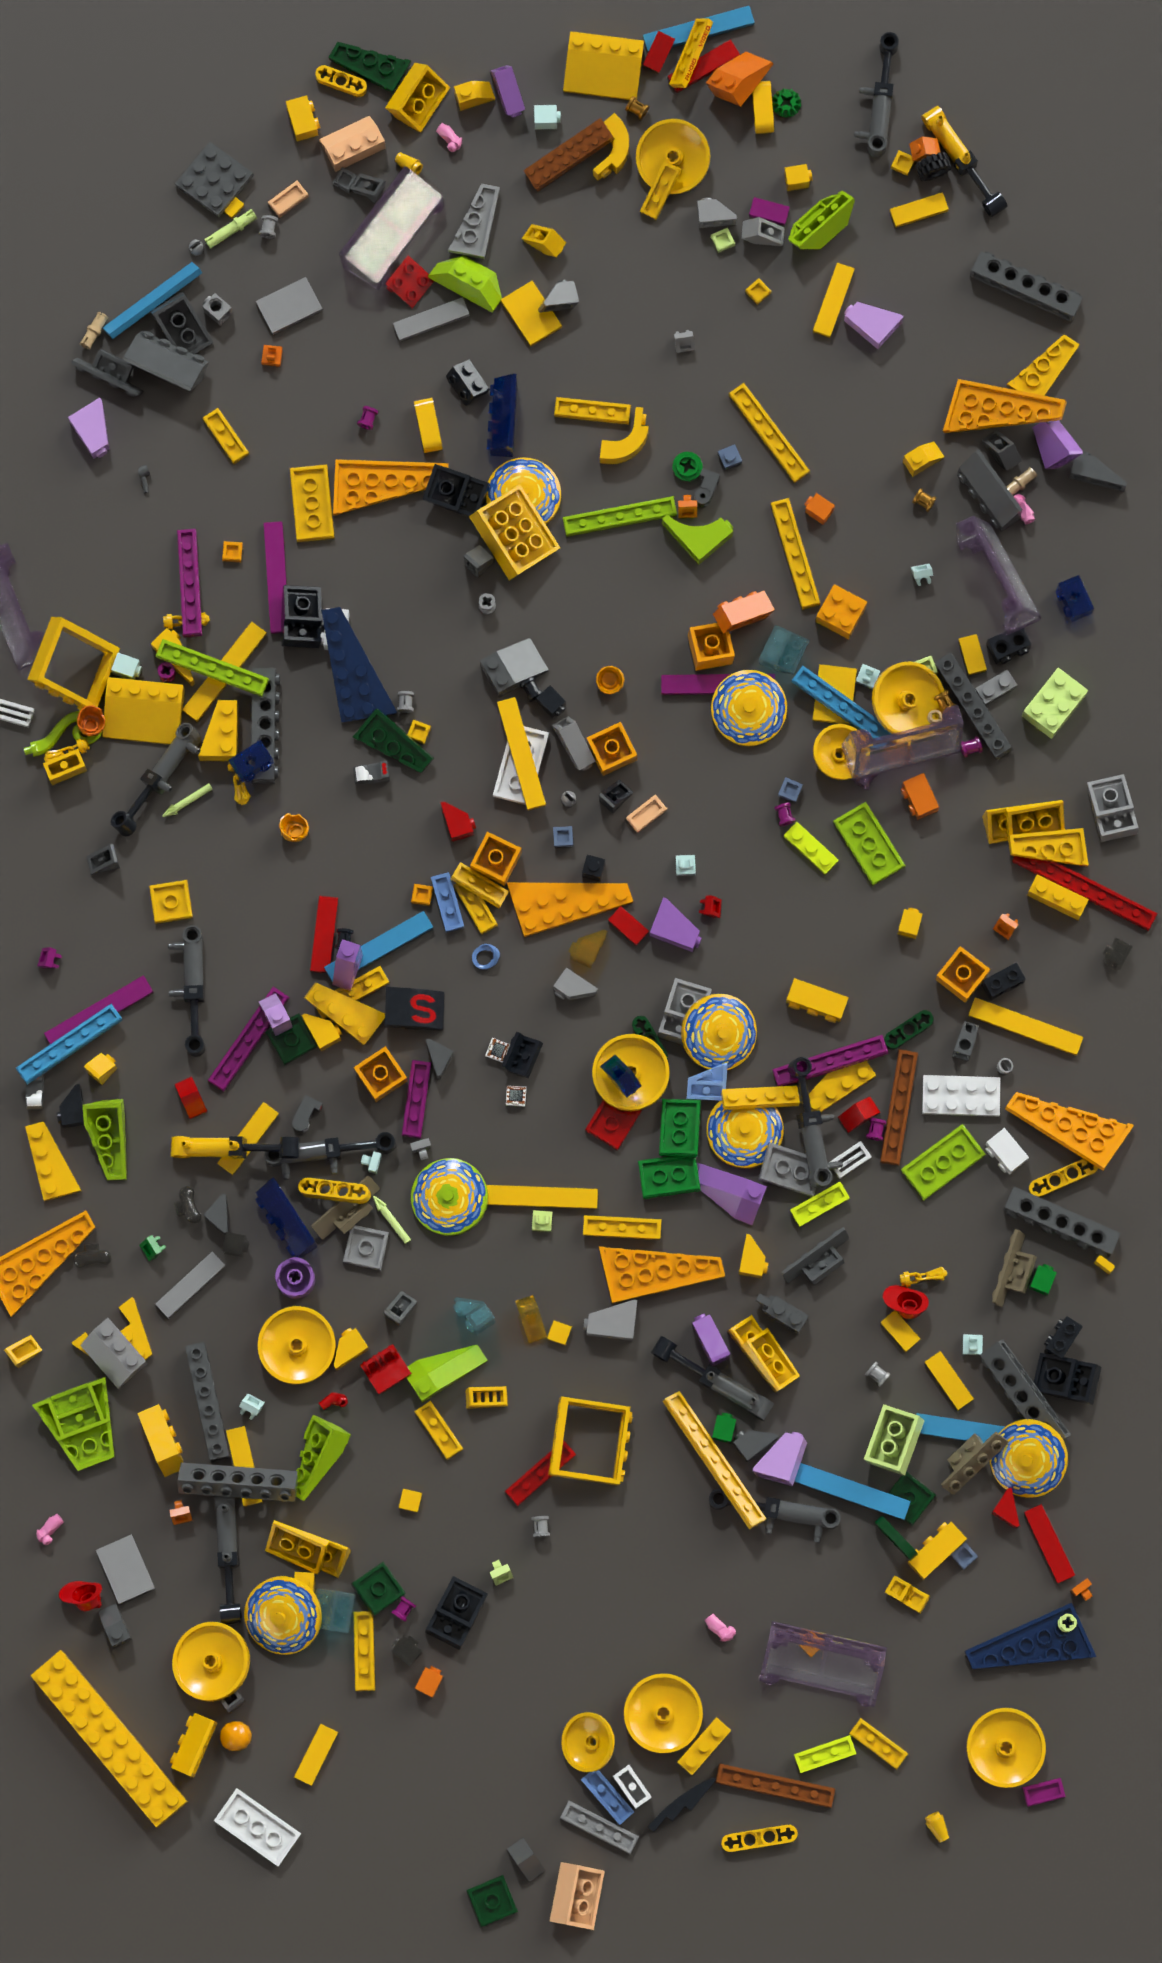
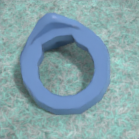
(496, 954)

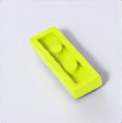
(811, 848)
(819, 1204)
(825, 1754)

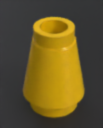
(410, 162)
(937, 1826)

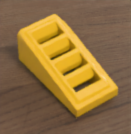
(486, 1404)

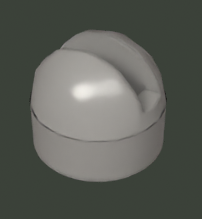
(198, 250)
(565, 801)
(1007, 1064)

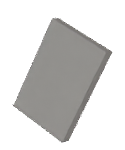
(289, 305)
(786, 1169)
(125, 1569)

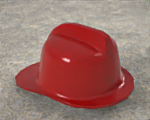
(906, 1301)
(82, 1594)

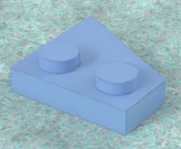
(708, 1084)

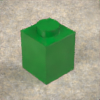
(1043, 1279)
(724, 1428)

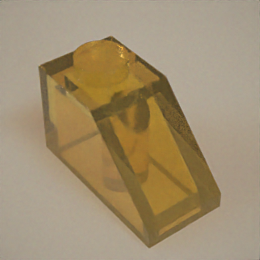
(587, 948)
(531, 1319)

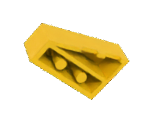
(222, 734)

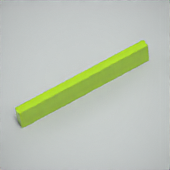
(619, 516)
(212, 667)

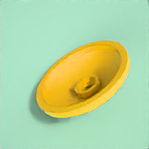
(825, 750)
(579, 1745)

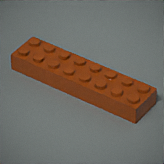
(569, 154)

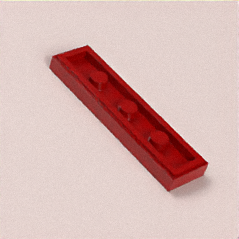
(710, 62)
(324, 933)
(537, 1476)
(1049, 1543)

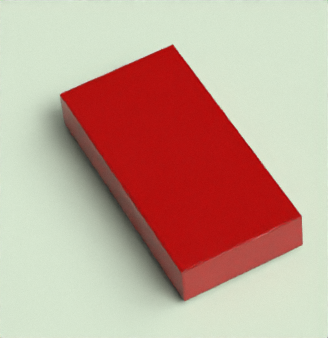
(658, 51)
(628, 926)

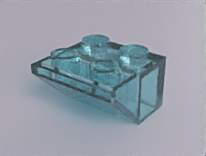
(783, 650)
(476, 1314)
(336, 1610)

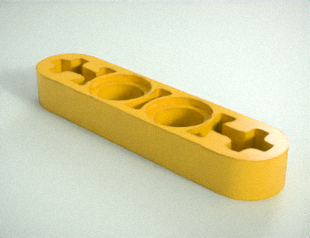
(1064, 1179)
(335, 1187)
(759, 1840)

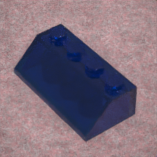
(503, 416)
(285, 1218)

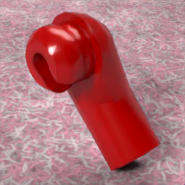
(333, 1399)

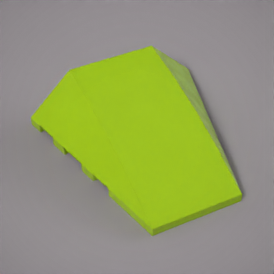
(80, 1422)

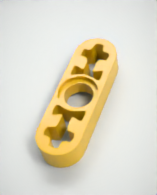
(344, 88)

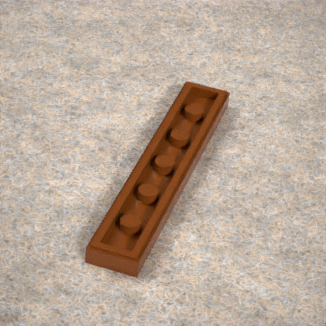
(899, 1107)
(775, 1785)

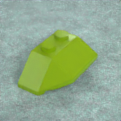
(822, 222)
(469, 280)

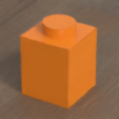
(924, 147)
(819, 508)
(429, 1681)

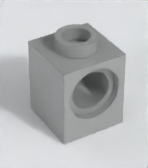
(217, 316)

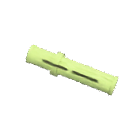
(231, 228)

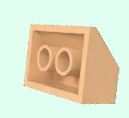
(353, 143)
(577, 1896)

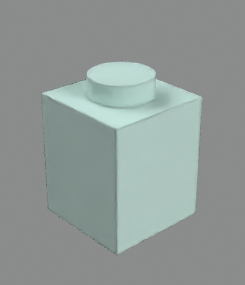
(546, 116)
(126, 667)

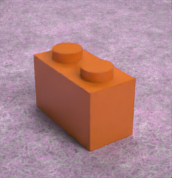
(919, 796)

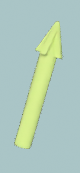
(173, 809)
(381, 1206)

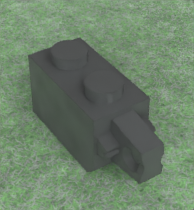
(783, 1312)

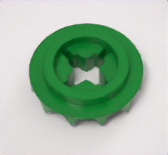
(785, 110)
(683, 458)

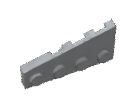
(475, 229)

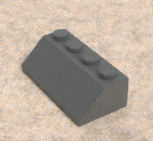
(166, 360)
(989, 491)

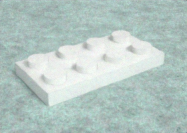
(508, 783)
(961, 1095)
(257, 1827)

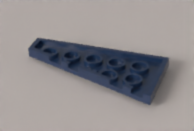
(354, 677)
(1034, 1643)

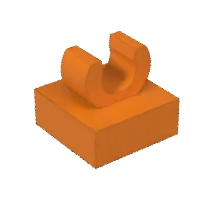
(272, 355)
(687, 508)
(1005, 926)
(180, 1513)
(1082, 1589)

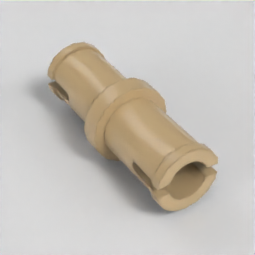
(93, 330)
(1019, 482)
(934, 712)

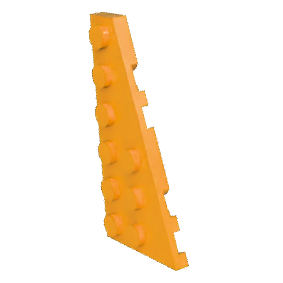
(644, 1272)

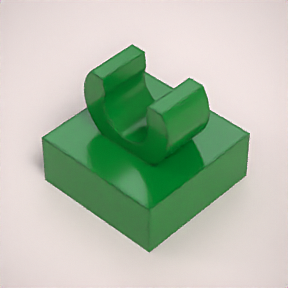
(151, 1248)

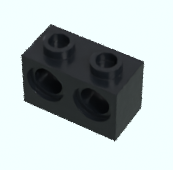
(1007, 642)
(1003, 981)

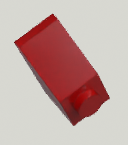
(458, 822)

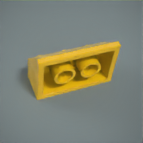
(417, 96)
(193, 1744)

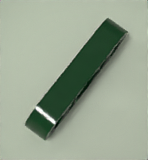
(647, 1026)
(923, 1026)
(894, 1536)

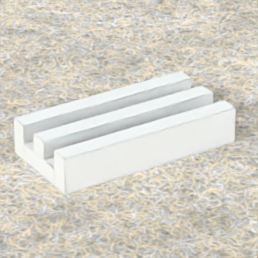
(19, 707)
(857, 1164)

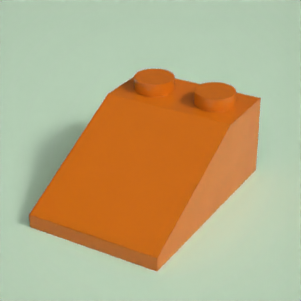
(738, 78)

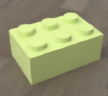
(1055, 703)
(894, 1440)

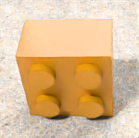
(841, 611)
(710, 646)
(611, 748)
(496, 858)
(962, 974)
(380, 1074)

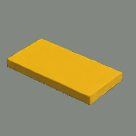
(312, 503)

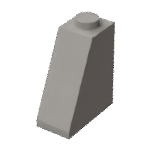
(574, 743)
(613, 1322)

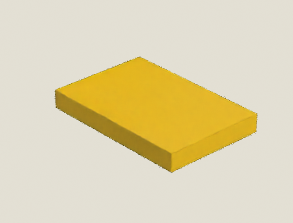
(523, 309)
(841, 679)

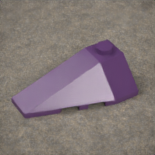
(731, 1192)

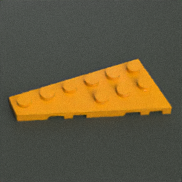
(989, 406)
(372, 482)
(556, 904)
(1077, 1130)
(34, 1262)

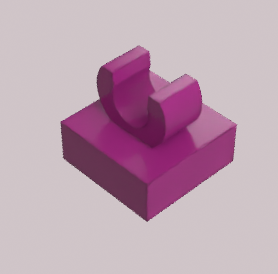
(47, 958)

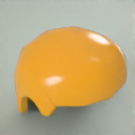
(610, 680)
(293, 827)
(235, 1736)

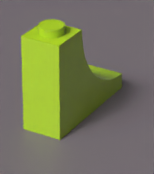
(699, 540)

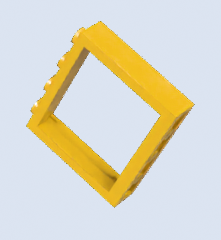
(46, 651)
(623, 1438)

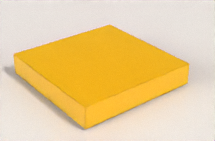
(171, 901)

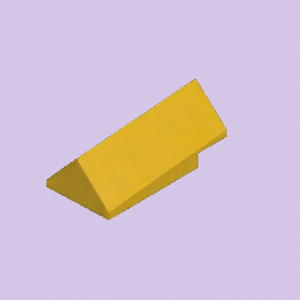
(1023, 819)
(764, 1353)
(306, 1549)

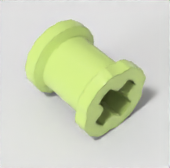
(1062, 1627)

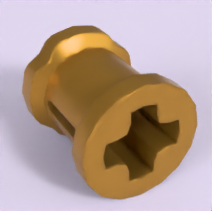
(637, 108)
(924, 499)
(943, 700)

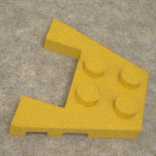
(133, 1332)

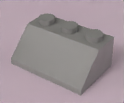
(113, 1353)

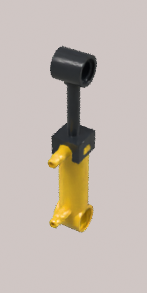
(963, 159)
(230, 1147)

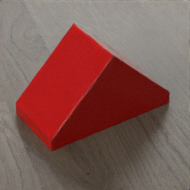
(190, 1097)
(858, 1114)
(1006, 1509)

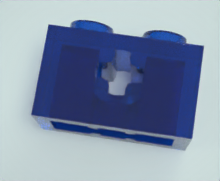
(1075, 588)
(256, 753)

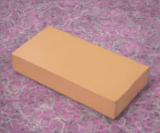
(288, 199)
(646, 813)

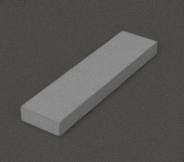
(431, 319)
(190, 1285)
(599, 1827)

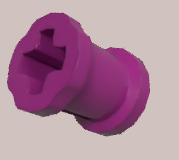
(367, 418)
(169, 667)
(971, 746)
(784, 814)
(876, 1129)
(403, 1609)

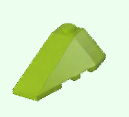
(106, 1129)
(442, 1370)
(322, 1449)

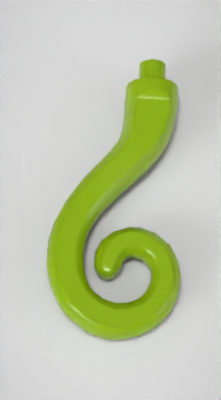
(42, 746)

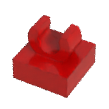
(712, 906)

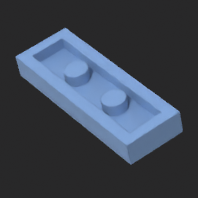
(447, 902)
(608, 1796)

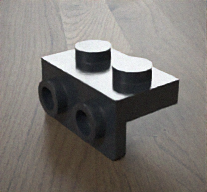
(467, 381)
(522, 1055)
(1063, 1338)

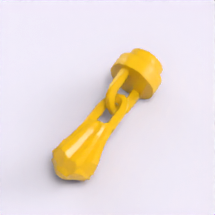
(168, 620)
(82, 745)
(241, 793)
(935, 1274)

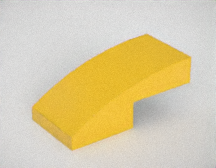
(907, 1594)

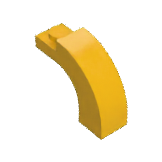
(620, 149)
(621, 451)

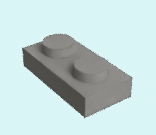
(996, 687)

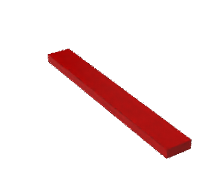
(1091, 890)

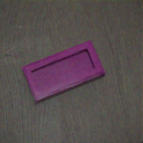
(769, 211)
(1043, 1792)

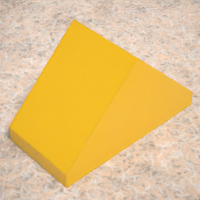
(23, 1351)

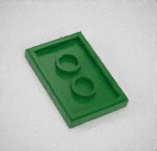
(680, 1127)
(668, 1176)

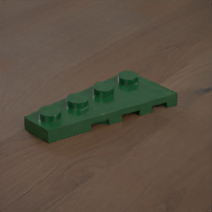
(375, 67)
(390, 739)

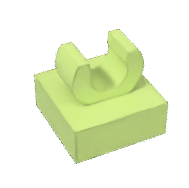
(542, 1221)
(501, 1573)

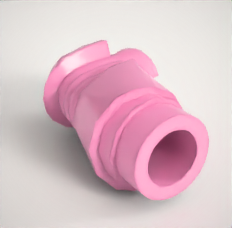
(450, 137)
(1027, 514)
(48, 1529)
(720, 1629)

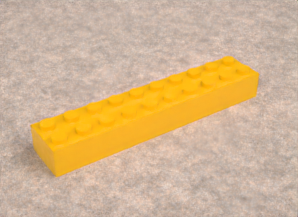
(109, 1738)

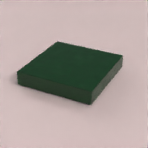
(294, 1041)
(914, 1491)
(378, 1588)
(492, 1901)

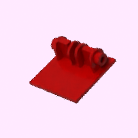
(409, 281)
(385, 1369)

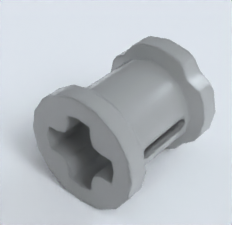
(268, 226)
(488, 598)
(405, 701)
(877, 1374)
(540, 1526)

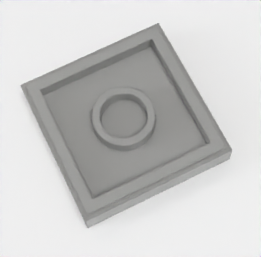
(366, 1247)

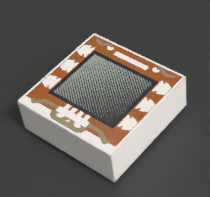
(497, 1050)
(516, 1096)

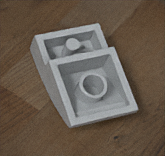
(1112, 808)
(681, 998)

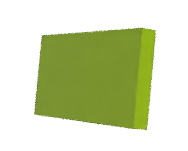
(869, 843)
(943, 1162)

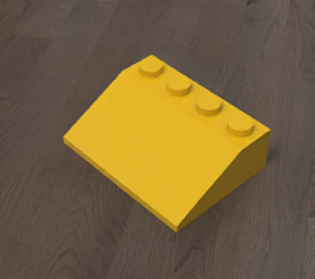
(603, 66)
(514, 532)
(142, 710)

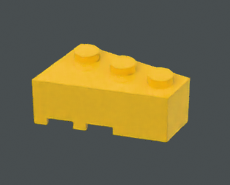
(162, 1439)

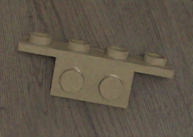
(345, 1214)
(1015, 1271)
(971, 1459)

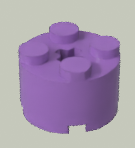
(299, 1288)

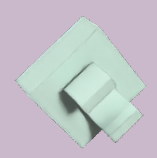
(922, 571)
(867, 676)
(685, 865)
(373, 1162)
(972, 1344)
(251, 1405)

